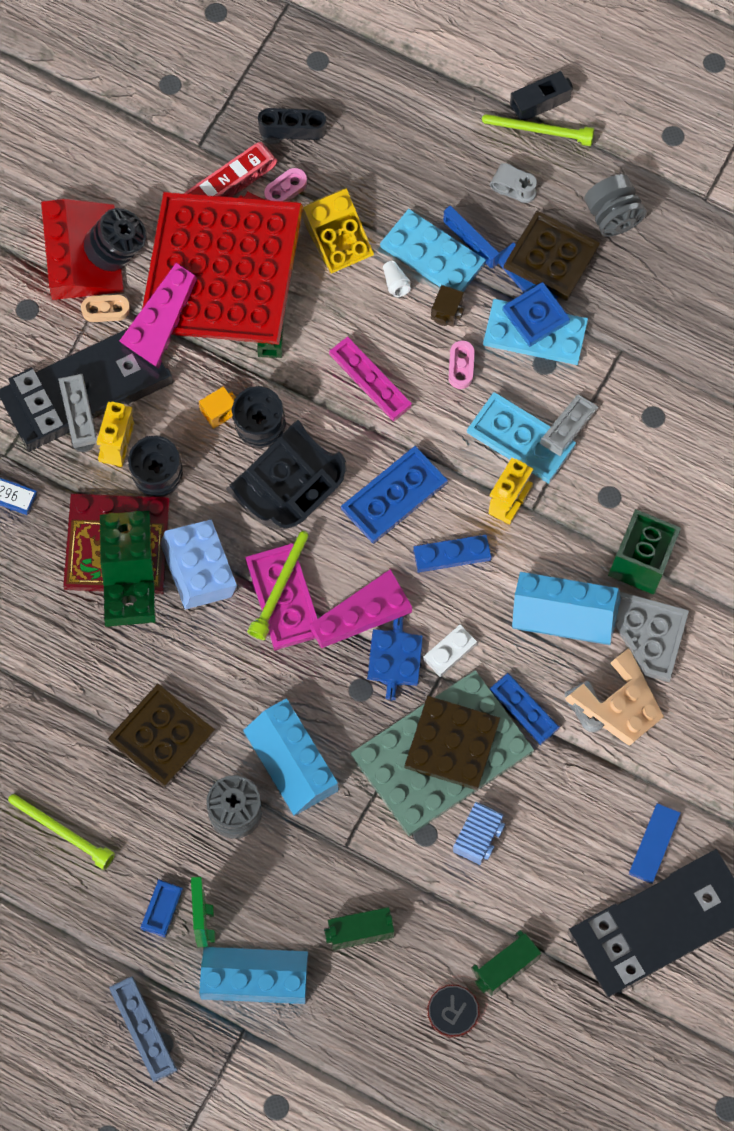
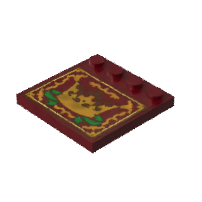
(83, 537)

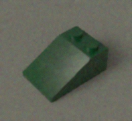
(644, 552)

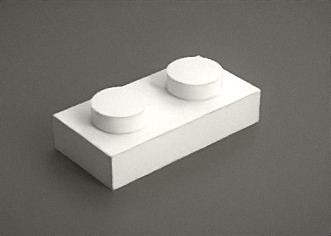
(450, 650)

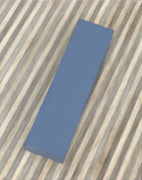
(143, 1029)

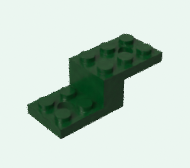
(127, 568)

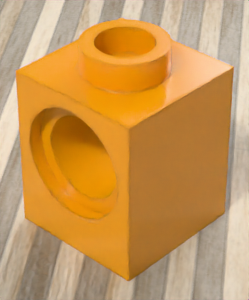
(217, 407)

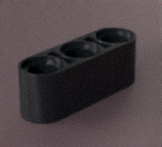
(281, 119)

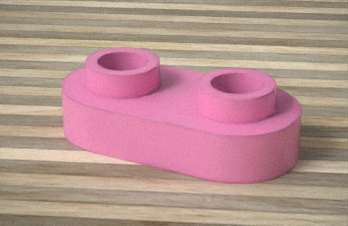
(283, 187)
(461, 366)

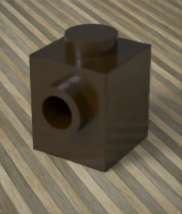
(447, 306)

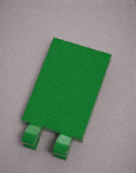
(200, 910)

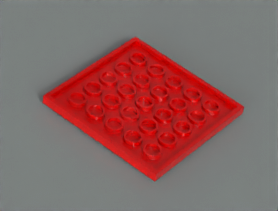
(240, 259)

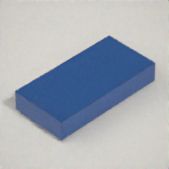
(161, 908)

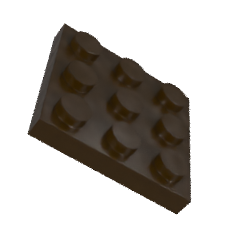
(551, 255)
(161, 735)
(452, 743)

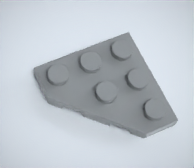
(651, 633)

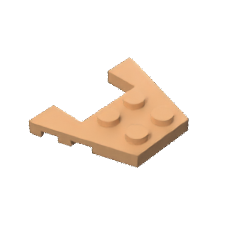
(629, 710)

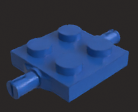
(394, 658)

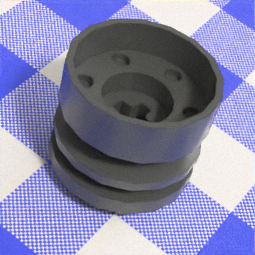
(615, 205)
(235, 821)

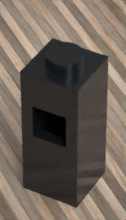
(541, 96)

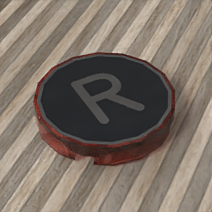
(453, 1011)

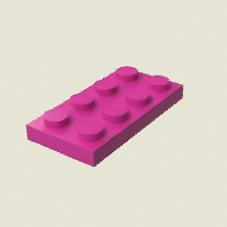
(294, 610)

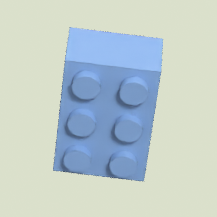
(198, 564)

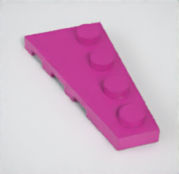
(155, 323)
(368, 608)

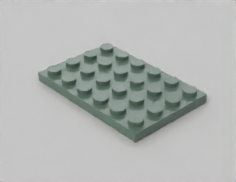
(419, 798)

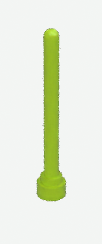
(584, 135)
(259, 628)
(101, 856)

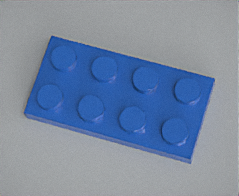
(394, 494)

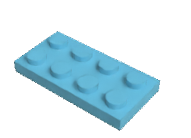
(432, 252)
(559, 346)
(517, 436)

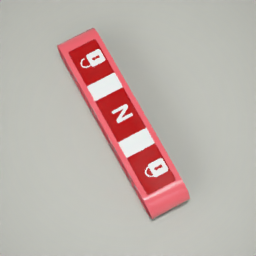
(237, 173)

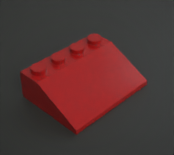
(67, 264)

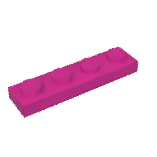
(370, 379)

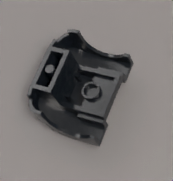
(288, 480)

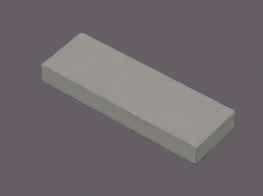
(78, 410)
(568, 425)

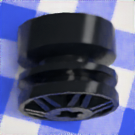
(114, 239)
(255, 404)
(152, 453)

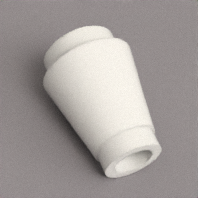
(396, 280)

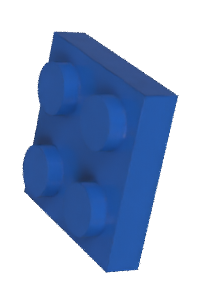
(536, 314)

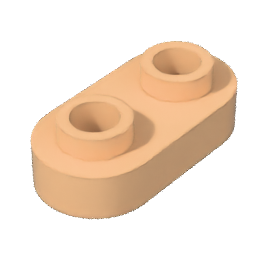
(105, 306)

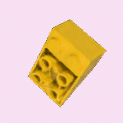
(336, 230)

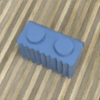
(478, 833)

